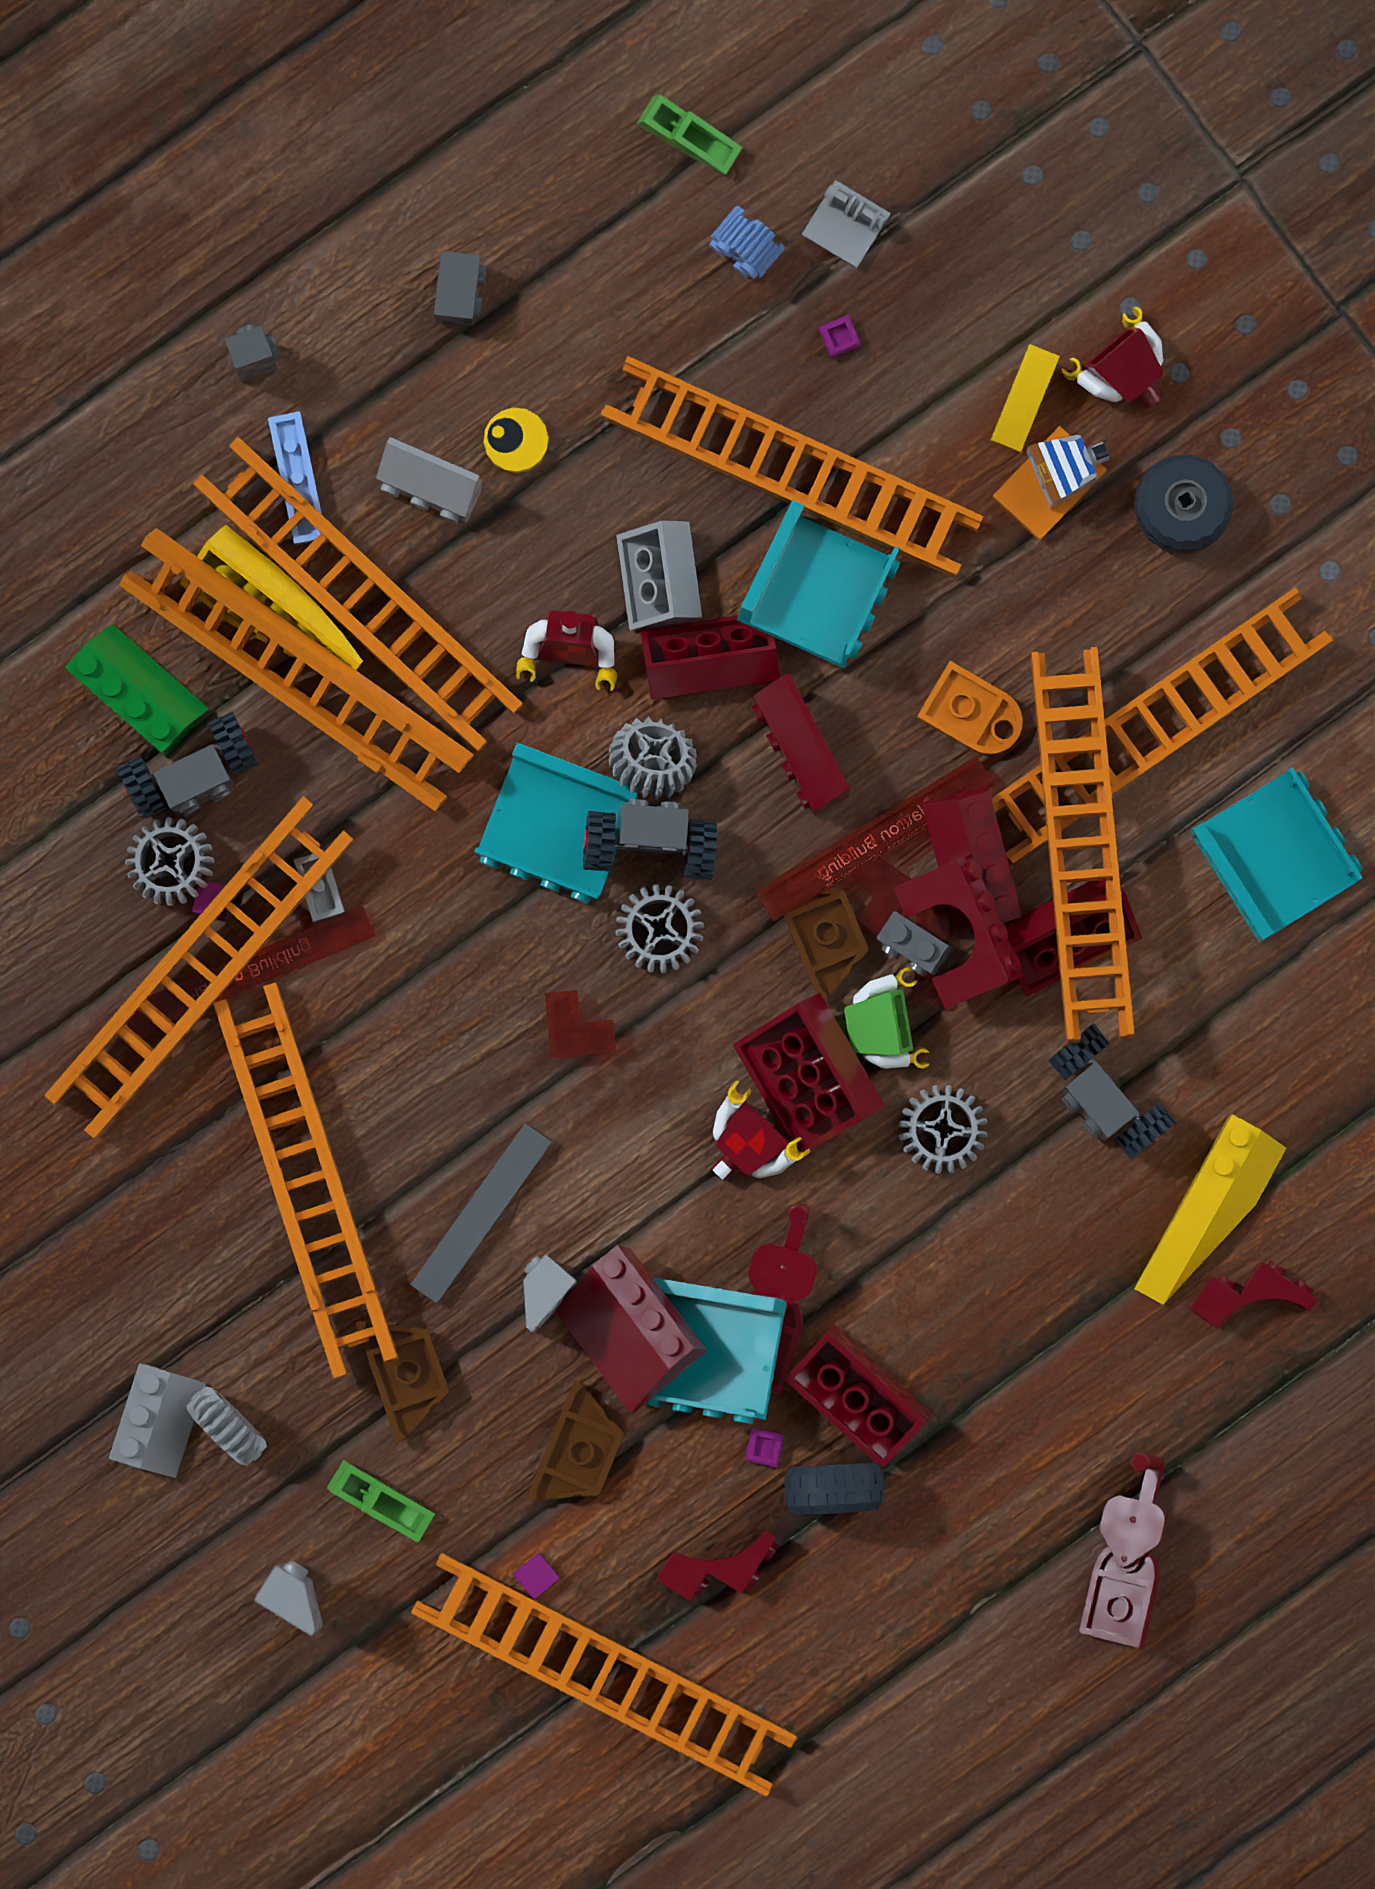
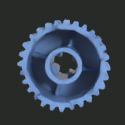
(746, 243)

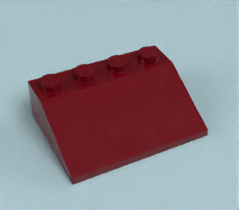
(808, 1074)
(629, 1328)

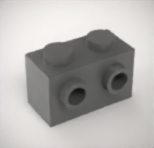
(458, 288)
(252, 352)
(916, 944)

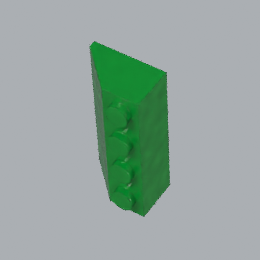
(137, 689)

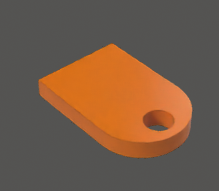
(969, 710)

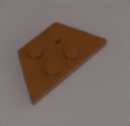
(827, 939)
(408, 1385)
(578, 1450)

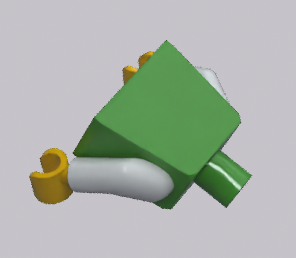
(880, 1024)

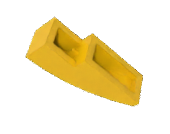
(1025, 398)

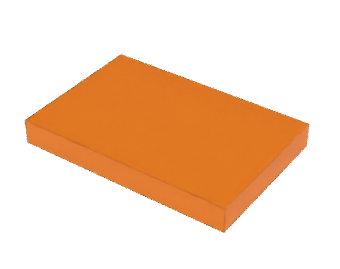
(1026, 501)

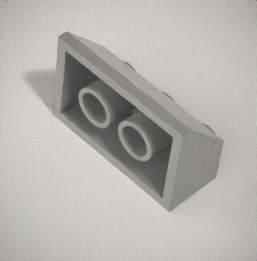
(428, 481)
(659, 575)
(544, 1290)
(156, 1421)
(292, 1597)

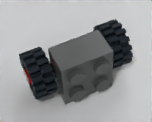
(193, 778)
(650, 830)
(1101, 1100)

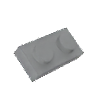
(324, 899)

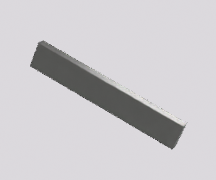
(481, 1213)

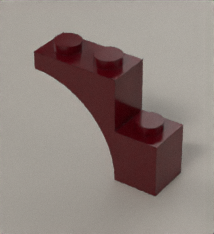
(1267, 1281)
(739, 1571)

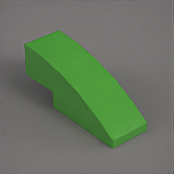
(689, 134)
(380, 1501)

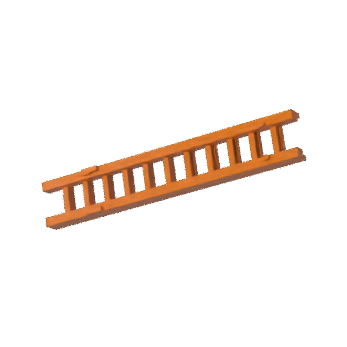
(801, 444)
(342, 614)
(308, 652)
(1166, 687)
(1106, 841)
(197, 1008)
(262, 1128)
(585, 1635)

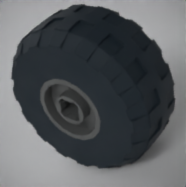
(1183, 504)
(834, 1488)

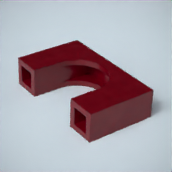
(992, 958)

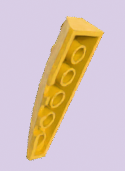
(275, 589)
(1213, 1206)

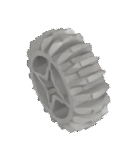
(653, 752)
(157, 870)
(683, 943)
(946, 1101)
(226, 1426)

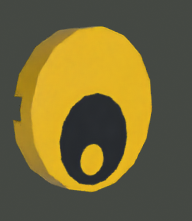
(516, 440)

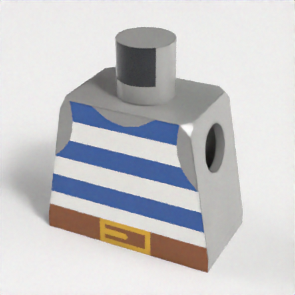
(1065, 466)

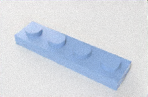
(295, 468)

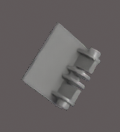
(846, 223)

